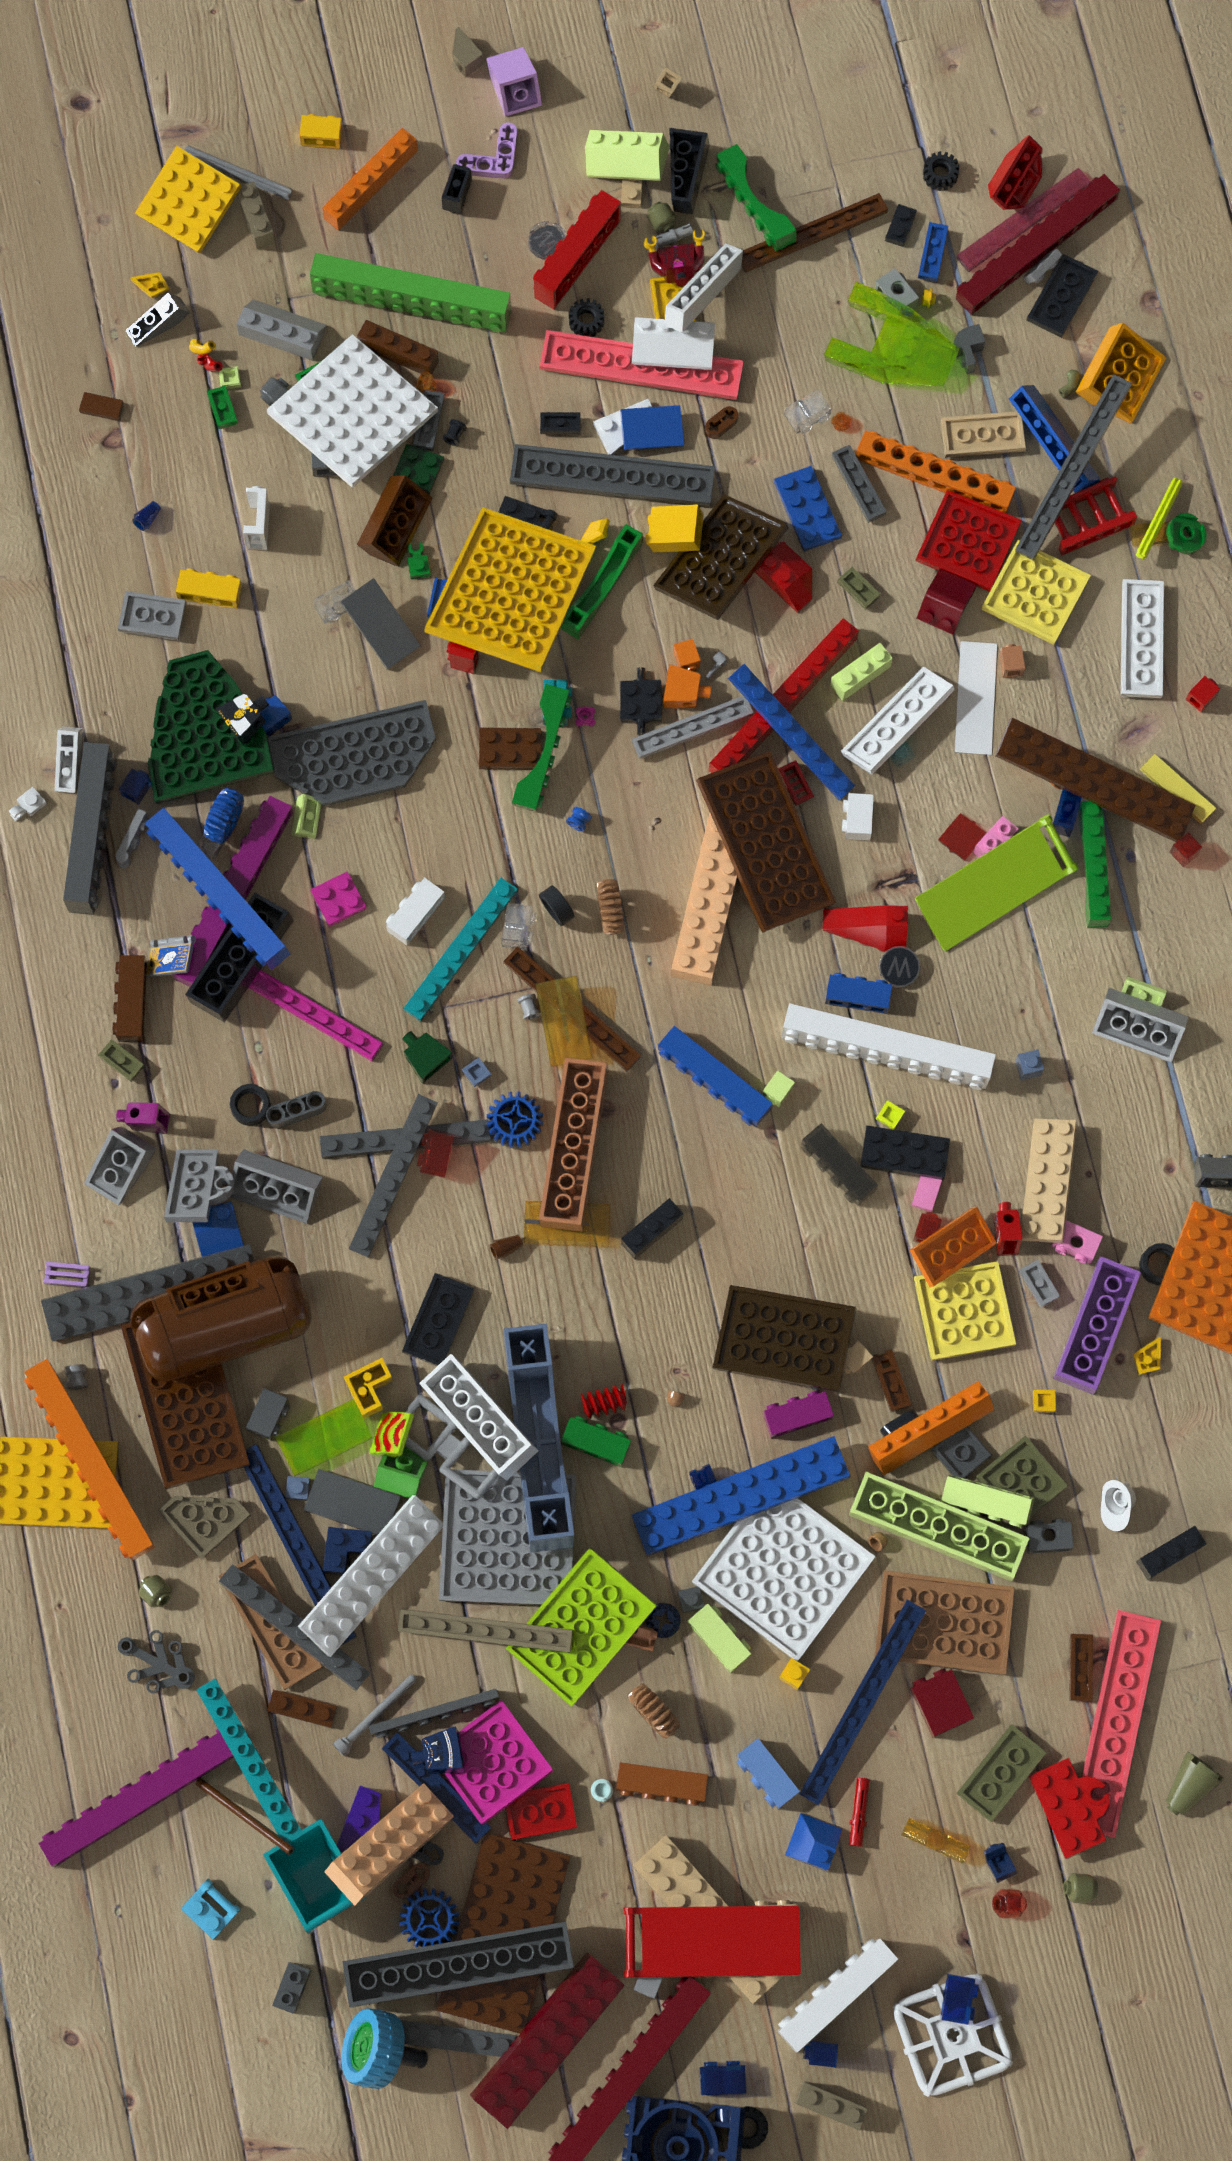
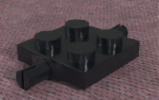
(641, 701)

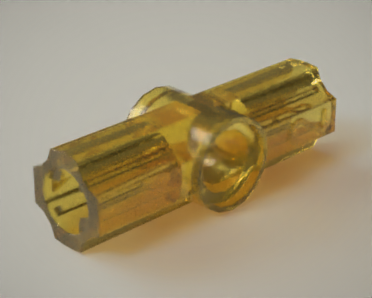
(949, 1847)

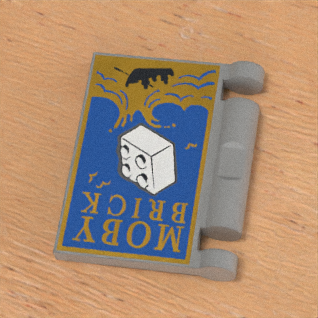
(170, 956)

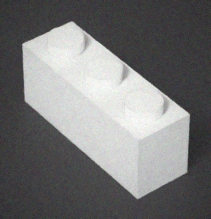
(414, 911)

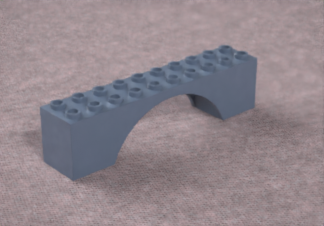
(536, 1416)

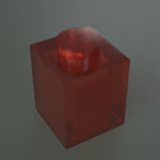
(1185, 849)
(927, 1225)

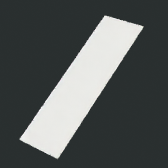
(976, 698)

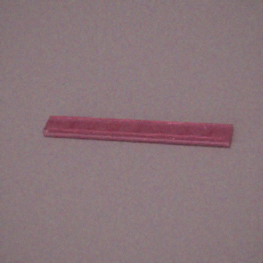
(1022, 220)

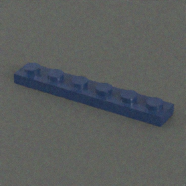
(400, 1753)

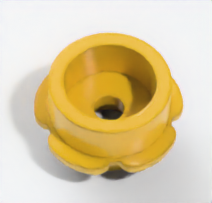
(928, 297)

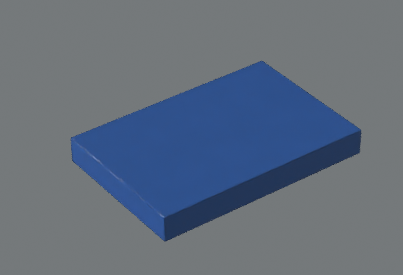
(652, 427)

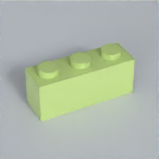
(861, 671)
(720, 1637)

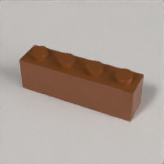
(662, 1783)

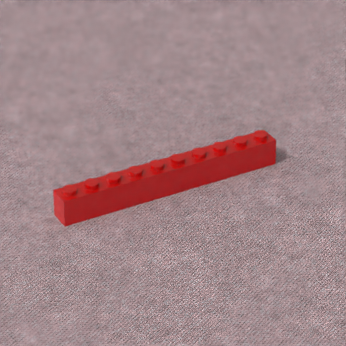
(788, 694)

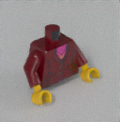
(677, 262)

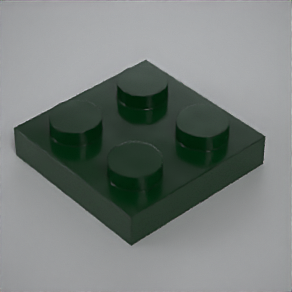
(419, 466)

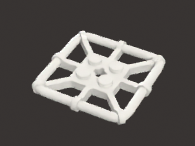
(945, 2048)

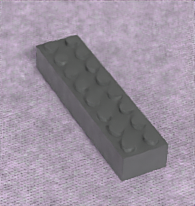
(89, 828)

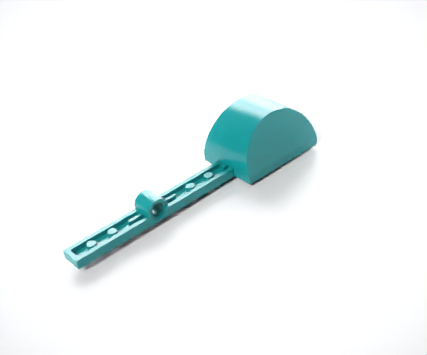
(302, 1873)

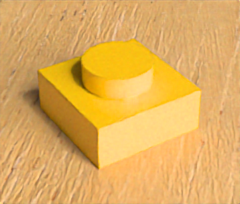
(1044, 1401)

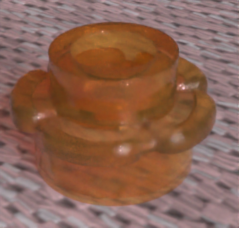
(841, 426)

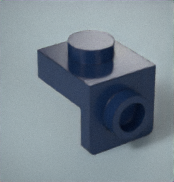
(999, 1862)

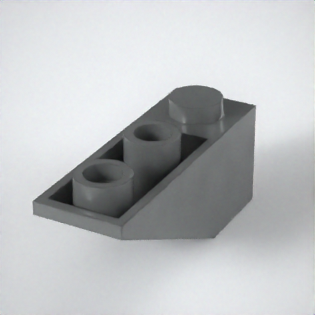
(158, 319)

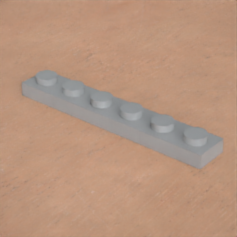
(692, 727)

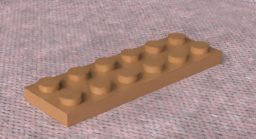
(284, 1656)

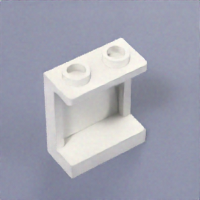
(257, 536)

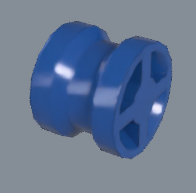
(578, 819)

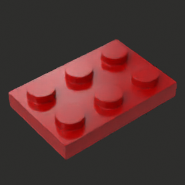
(541, 1812)

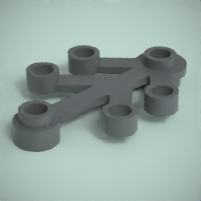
(159, 1664)

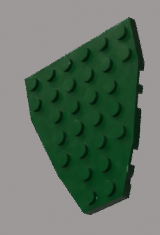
(191, 740)

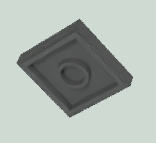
(961, 1453)

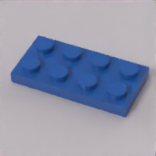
(807, 508)

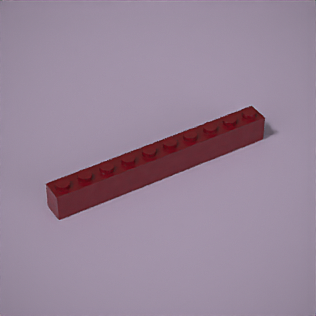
(1035, 245)
(632, 2072)

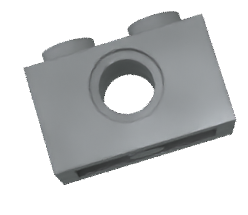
(896, 281)

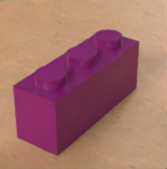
(797, 1413)

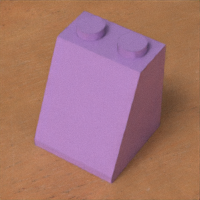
(514, 81)

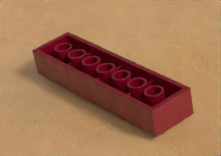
(547, 2040)

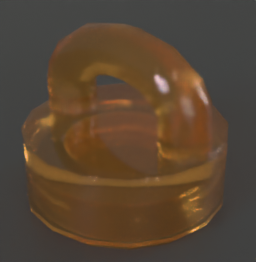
(425, 382)

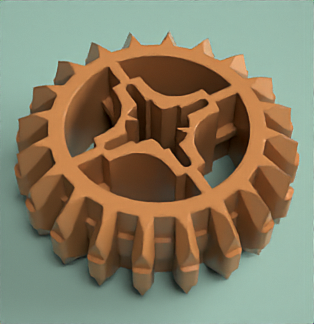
(610, 906)
(654, 1711)

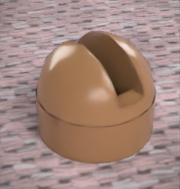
(675, 1398)
(877, 1541)

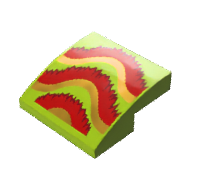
(391, 1434)

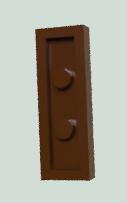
(1081, 1668)
(302, 1708)

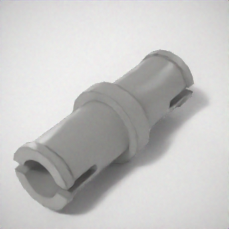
(674, 236)

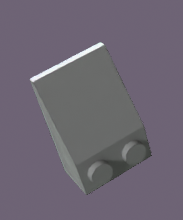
(119, 1164)

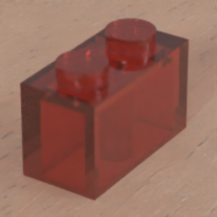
(436, 1152)

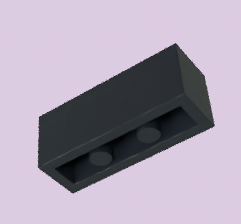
(652, 1228)
(1171, 1552)

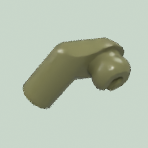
(1073, 383)

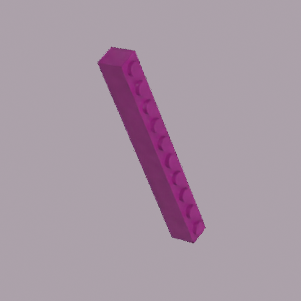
(242, 876)
(135, 1799)

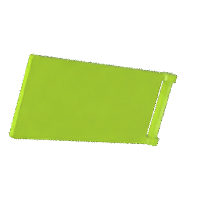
(994, 884)

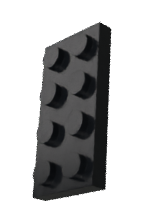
(1062, 295)
(905, 1152)
(438, 1320)

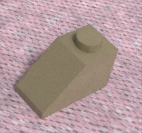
(465, 54)

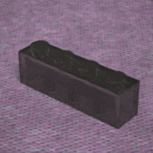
(839, 1164)

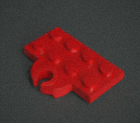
(1070, 1806)

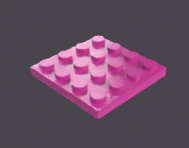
(498, 1763)

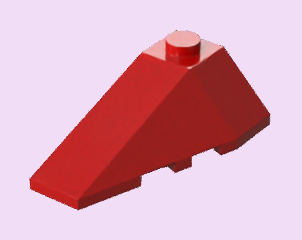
(871, 926)

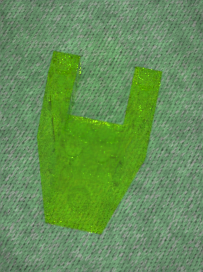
(905, 349)

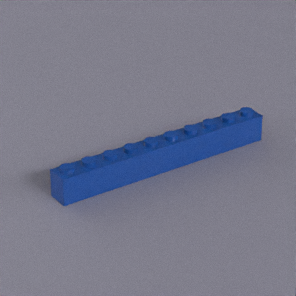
(217, 888)

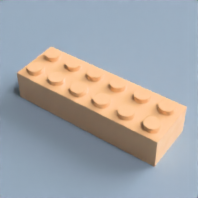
(388, 1844)

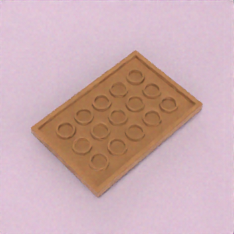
(962, 1625)

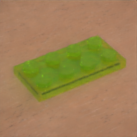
(324, 1437)

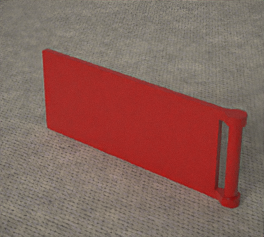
(715, 1941)

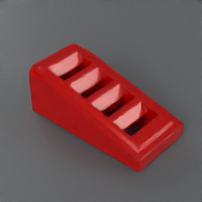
(801, 779)

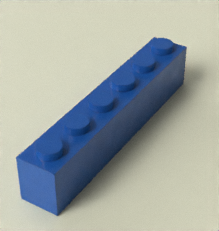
(1049, 431)
(714, 1076)

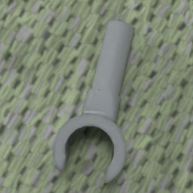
(720, 660)

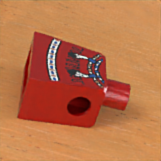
(1007, 1230)

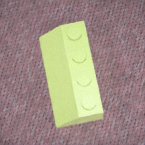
(626, 155)

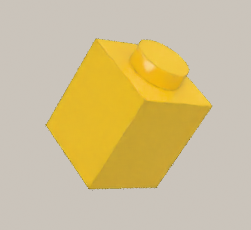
(794, 1674)

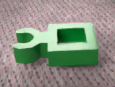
(418, 564)

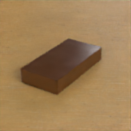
(101, 406)

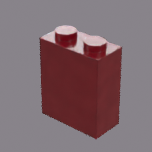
(941, 1702)

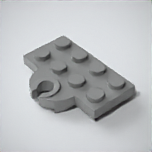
(196, 1185)

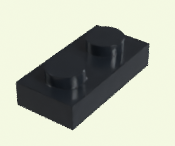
(900, 225)
(560, 422)

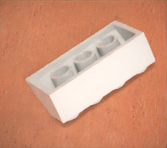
(665, 347)

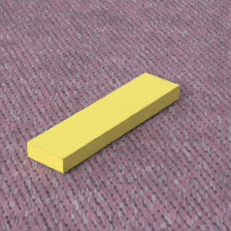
(1171, 782)

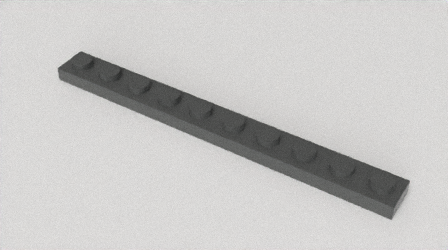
(1073, 467)

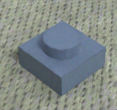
(476, 1072)
(297, 1488)

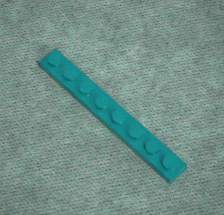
(460, 949)

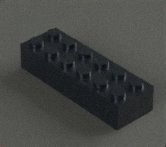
(233, 965)

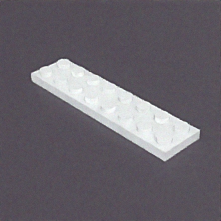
(371, 1575)

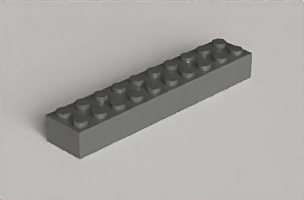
(457, 1964)

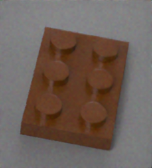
(509, 748)

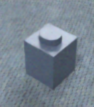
(1029, 1065)

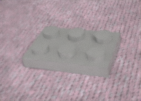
(152, 615)

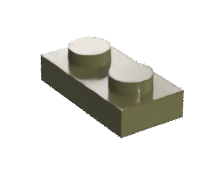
(858, 588)
(121, 1060)

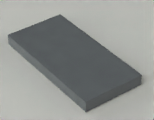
(380, 623)
(351, 1502)

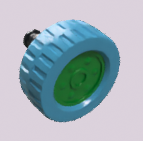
(376, 2049)

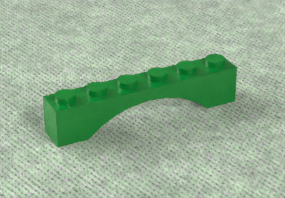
(775, 226)
(616, 562)
(529, 789)
(1096, 875)

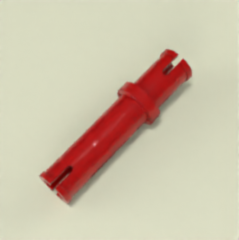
(859, 1812)

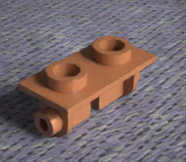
(643, 1638)

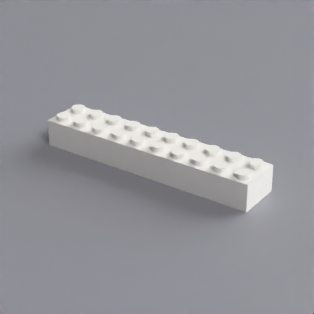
(887, 1046)

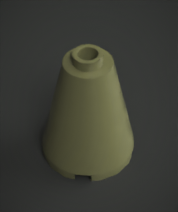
(1191, 1784)

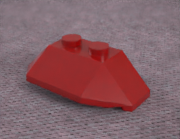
(1017, 175)
(787, 576)

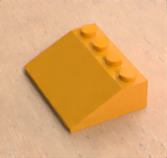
(1125, 356)

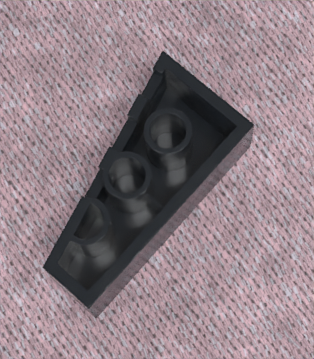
(687, 165)

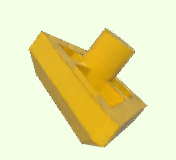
(151, 284)
(596, 531)
(1148, 1357)

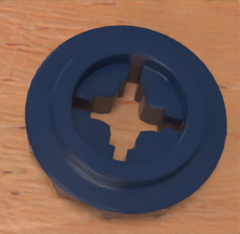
(673, 1616)

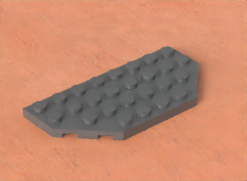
(354, 754)

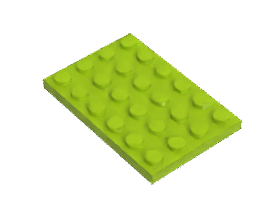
(604, 1616)

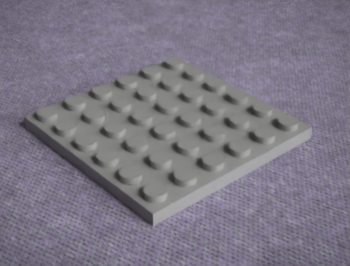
(488, 1545)

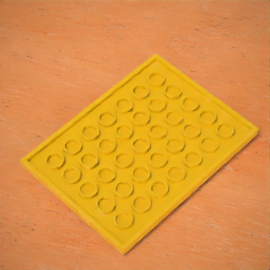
(510, 589)

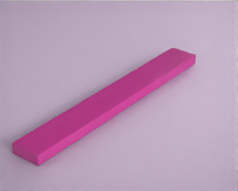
(316, 1015)

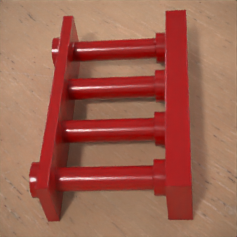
(1105, 527)

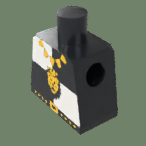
(244, 716)

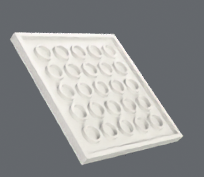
(352, 410)
(784, 1573)

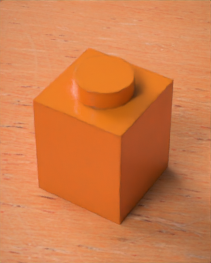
(687, 655)

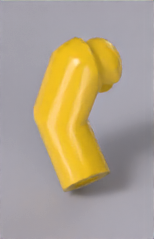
(196, 347)

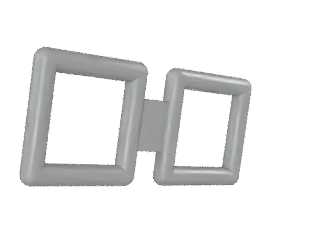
(447, 1447)

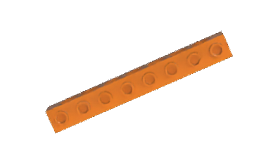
(923, 475)

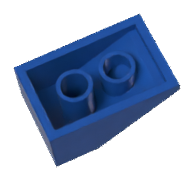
(220, 1231)

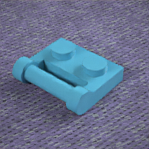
(205, 1915)

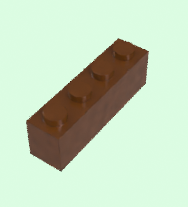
(398, 348)
(130, 999)

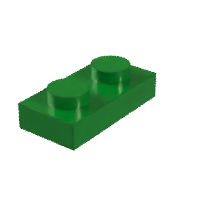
(222, 407)

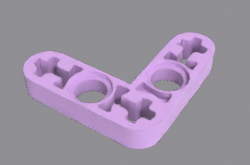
(495, 163)

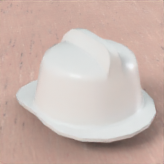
(1116, 1504)

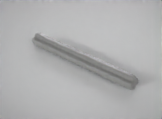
(241, 173)

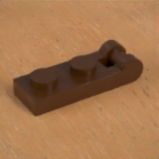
(891, 1381)

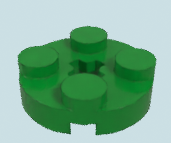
(1178, 540)

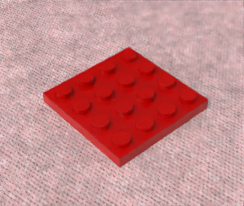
(968, 540)

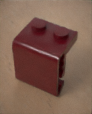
(946, 601)

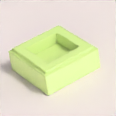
(230, 377)

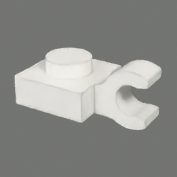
(28, 803)

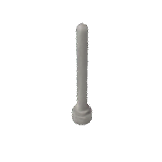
(343, 1745)

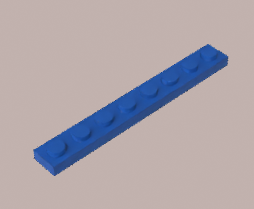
(791, 731)

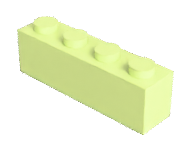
(988, 1500)

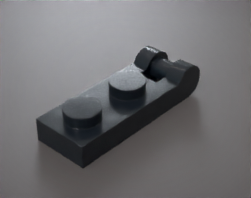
(528, 512)

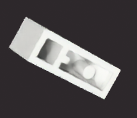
(68, 758)

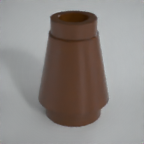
(504, 1247)

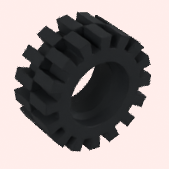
(944, 161)
(586, 307)
(761, 2131)

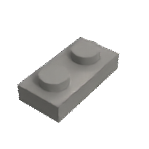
(1047, 262)
(1039, 1283)

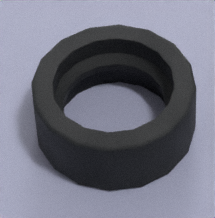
(556, 905)
(238, 1093)
(1143, 1263)

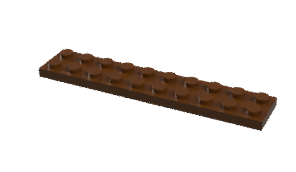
(1095, 780)

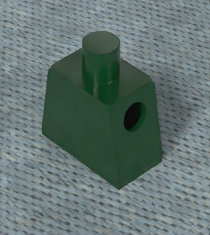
(425, 1055)

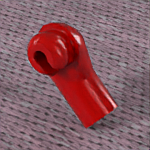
(209, 363)

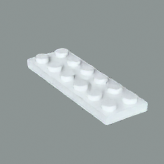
(1142, 638)
(897, 720)

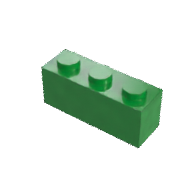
(596, 1441)

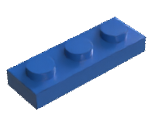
(933, 252)

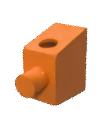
(683, 688)

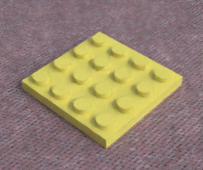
(1036, 594)
(965, 1312)

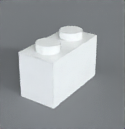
(858, 817)

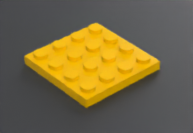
(188, 199)

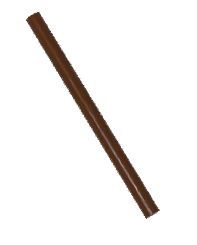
(245, 1816)

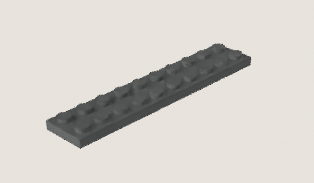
(612, 475)
(114, 1300)

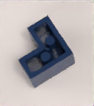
(340, 1544)

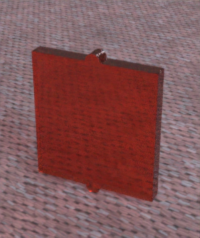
(962, 836)

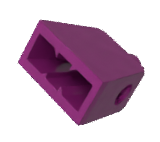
(145, 1117)

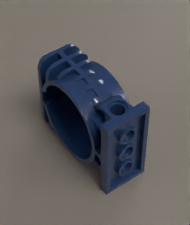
(651, 2112)

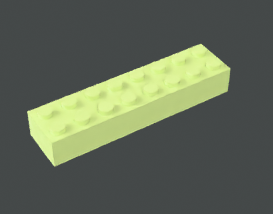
(939, 1526)

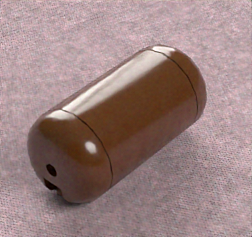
(220, 1317)

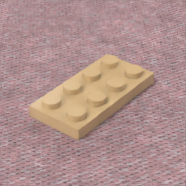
(982, 434)

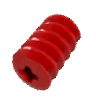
(604, 1401)

